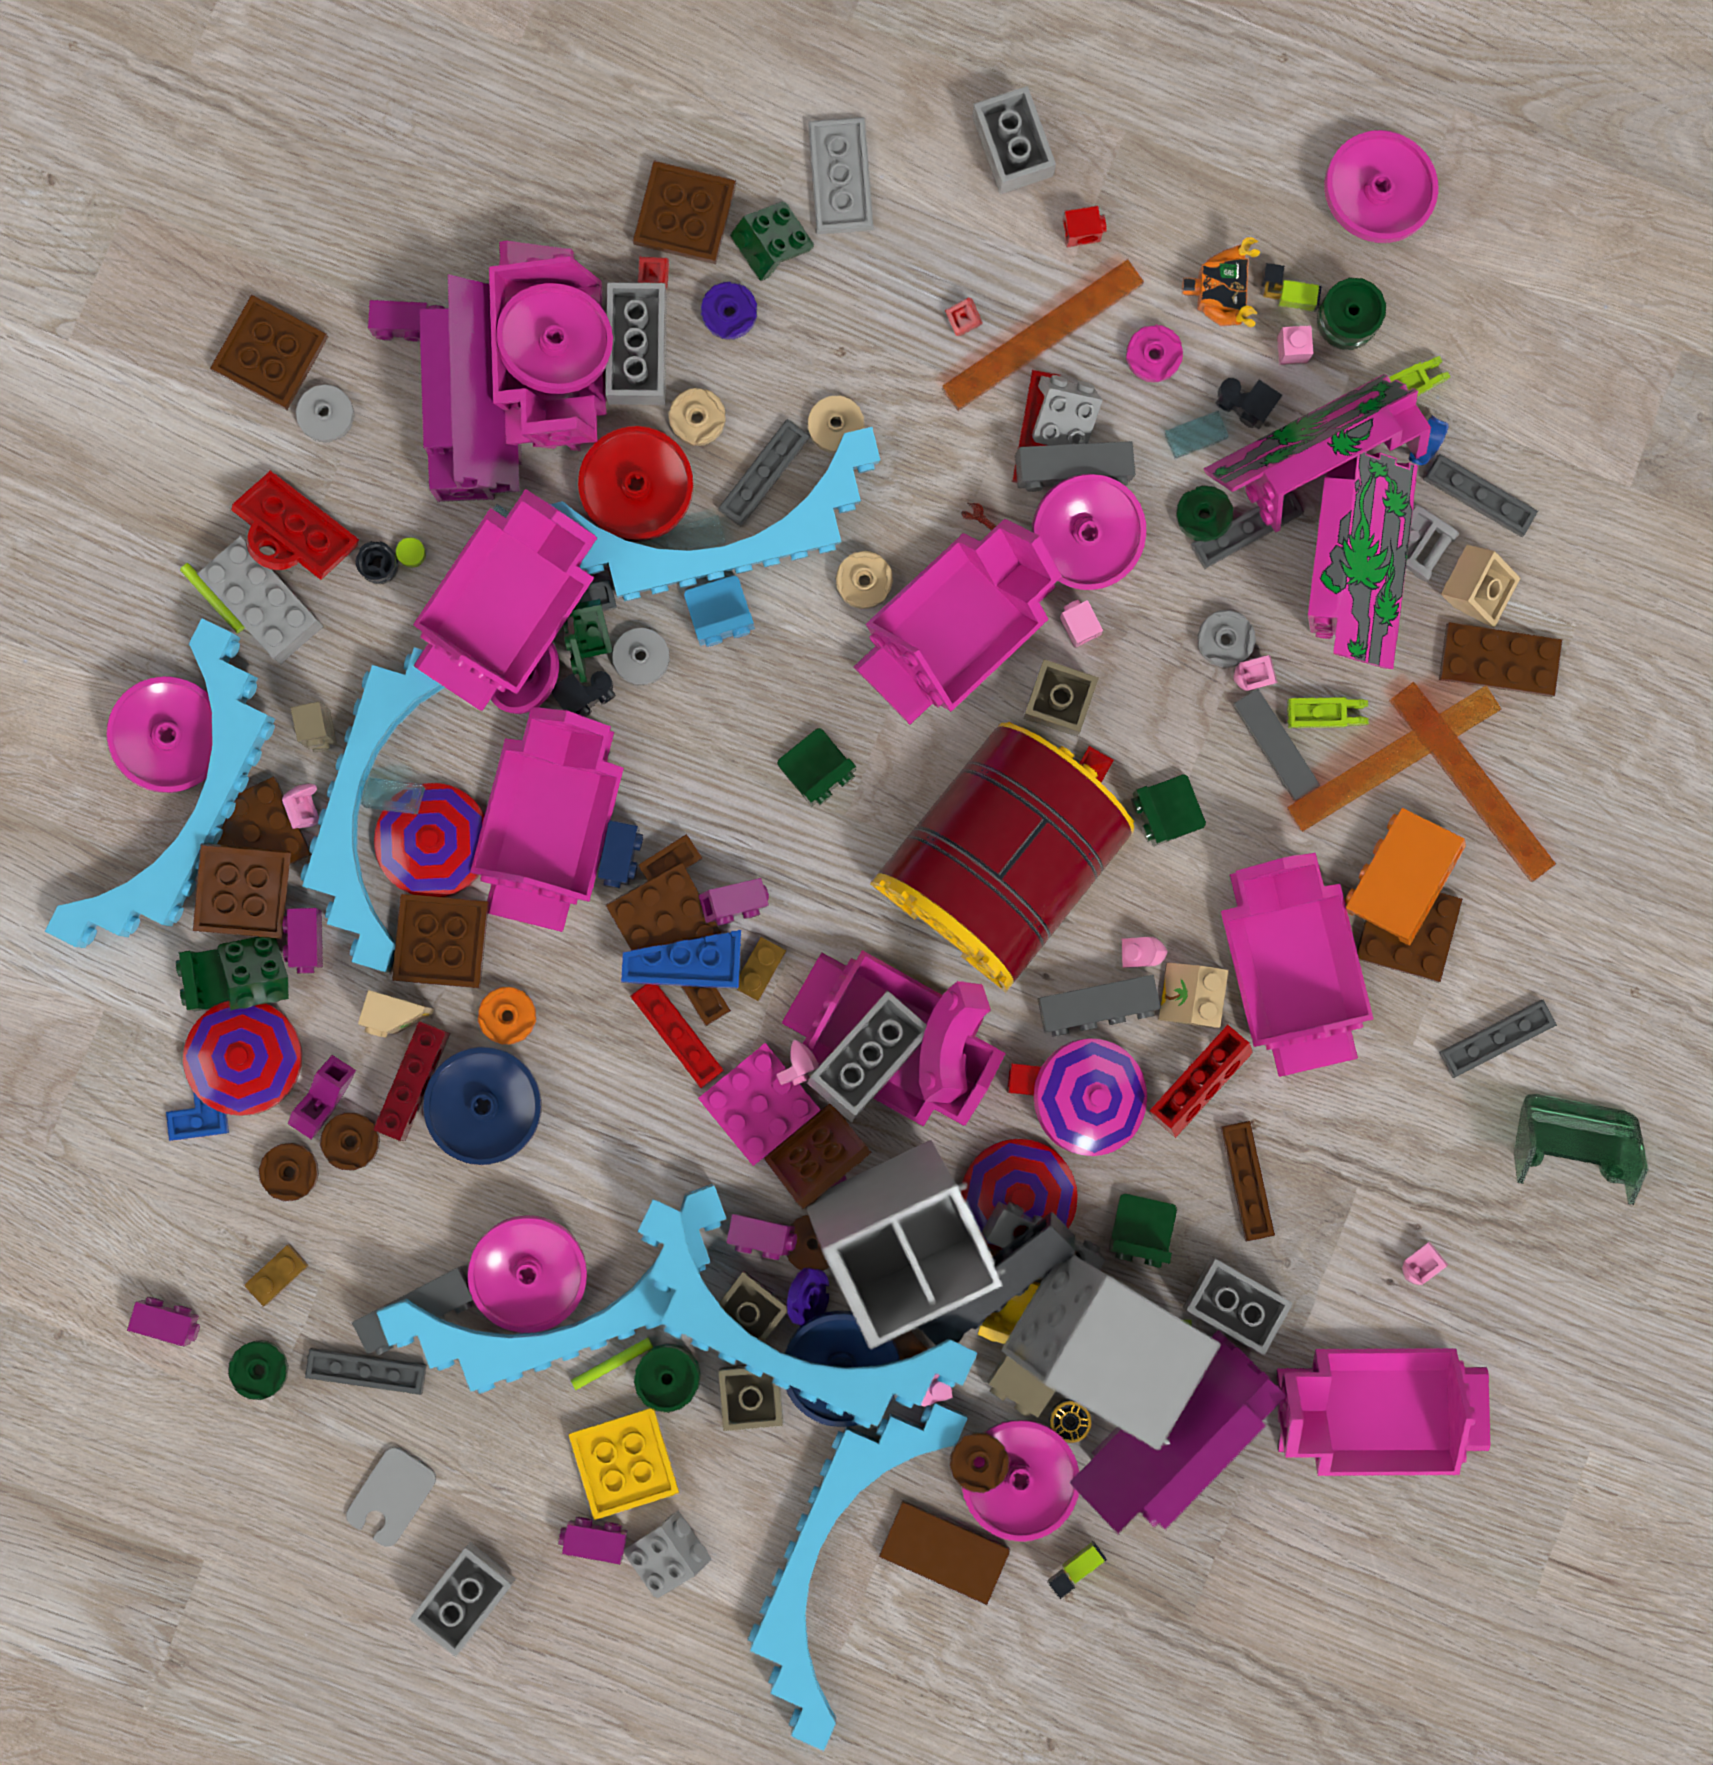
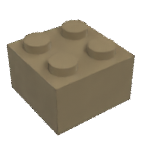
(1060, 698)
(753, 1306)
(749, 1399)

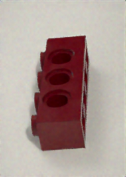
(411, 1081)

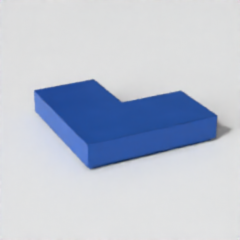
(196, 1122)

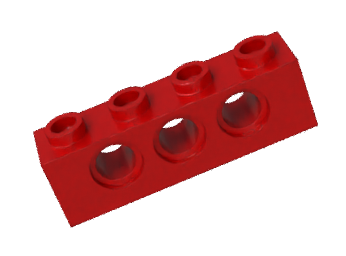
(1201, 1081)

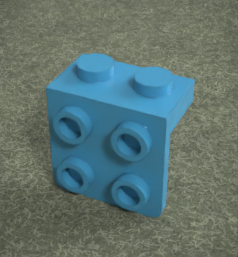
(719, 611)

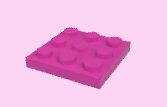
(756, 1107)

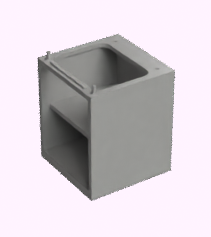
(902, 1243)
(1110, 1350)

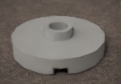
(335, 423)
(1230, 624)
(643, 671)

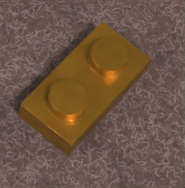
(760, 968)
(276, 1275)

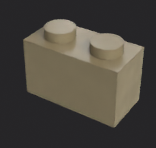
(314, 726)
(1020, 1386)

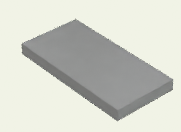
(840, 175)

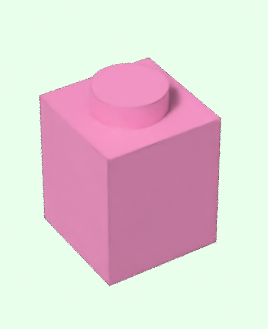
(1295, 345)
(1080, 622)

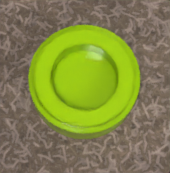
(411, 552)

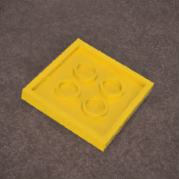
(623, 1463)

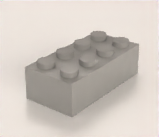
(639, 343)
(260, 601)
(868, 1056)

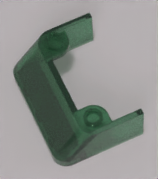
(1584, 1135)

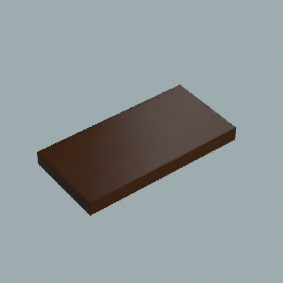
(944, 1552)

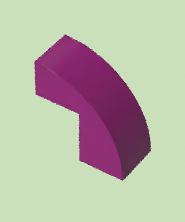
(323, 1097)

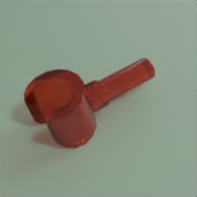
(978, 515)

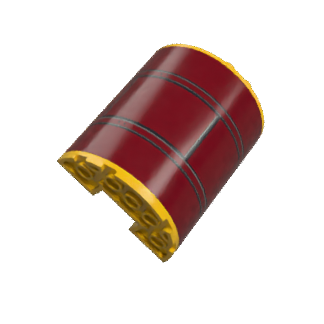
(1007, 851)

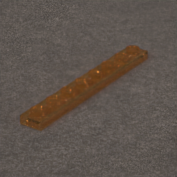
(1042, 335)
(1394, 758)
(1478, 789)

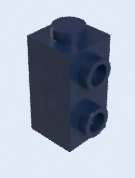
(618, 854)

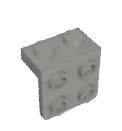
(1066, 412)
(667, 1555)

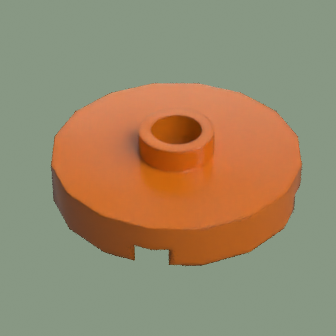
(492, 1011)

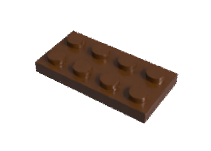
(1500, 659)

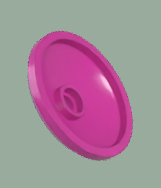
(536, 687)

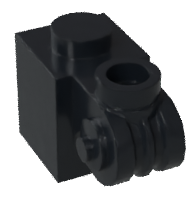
(1252, 406)
(578, 698)

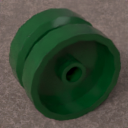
(1351, 313)
(680, 1365)

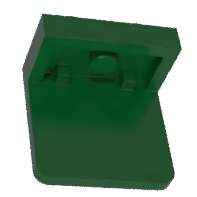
(770, 238)
(586, 635)
(816, 767)
(1168, 810)
(253, 972)
(202, 980)
(1143, 1230)

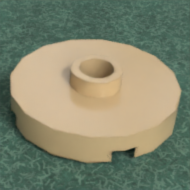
(695, 402)
(825, 411)
(868, 565)

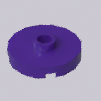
(726, 296)
(807, 1295)

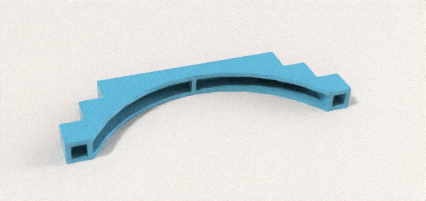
(805, 529)
(236, 747)
(335, 858)
(498, 1356)
(851, 1389)
(783, 1627)

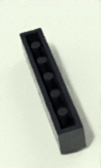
(1024, 1261)

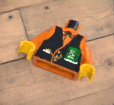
(1224, 286)

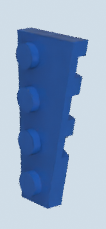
(694, 963)

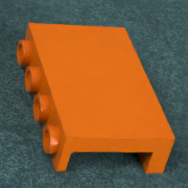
(1405, 875)

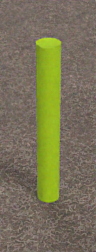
(189, 572)
(611, 1363)

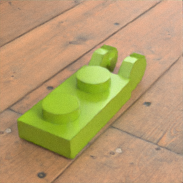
(1416, 376)
(1324, 712)

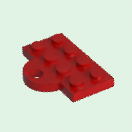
(292, 528)

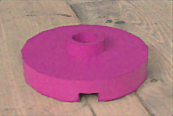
(1157, 339)

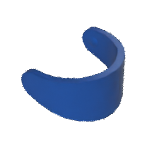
(1437, 435)

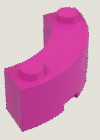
(944, 1038)

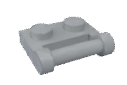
(1421, 530)

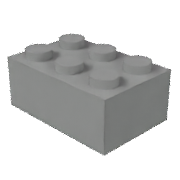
(1013, 140)
(1237, 1305)
(462, 1599)

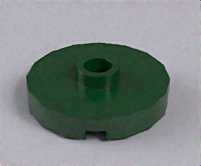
(1204, 500)
(243, 1374)

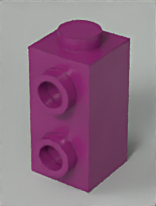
(395, 319)
(734, 900)
(304, 939)
(761, 1235)
(164, 1323)
(593, 1541)

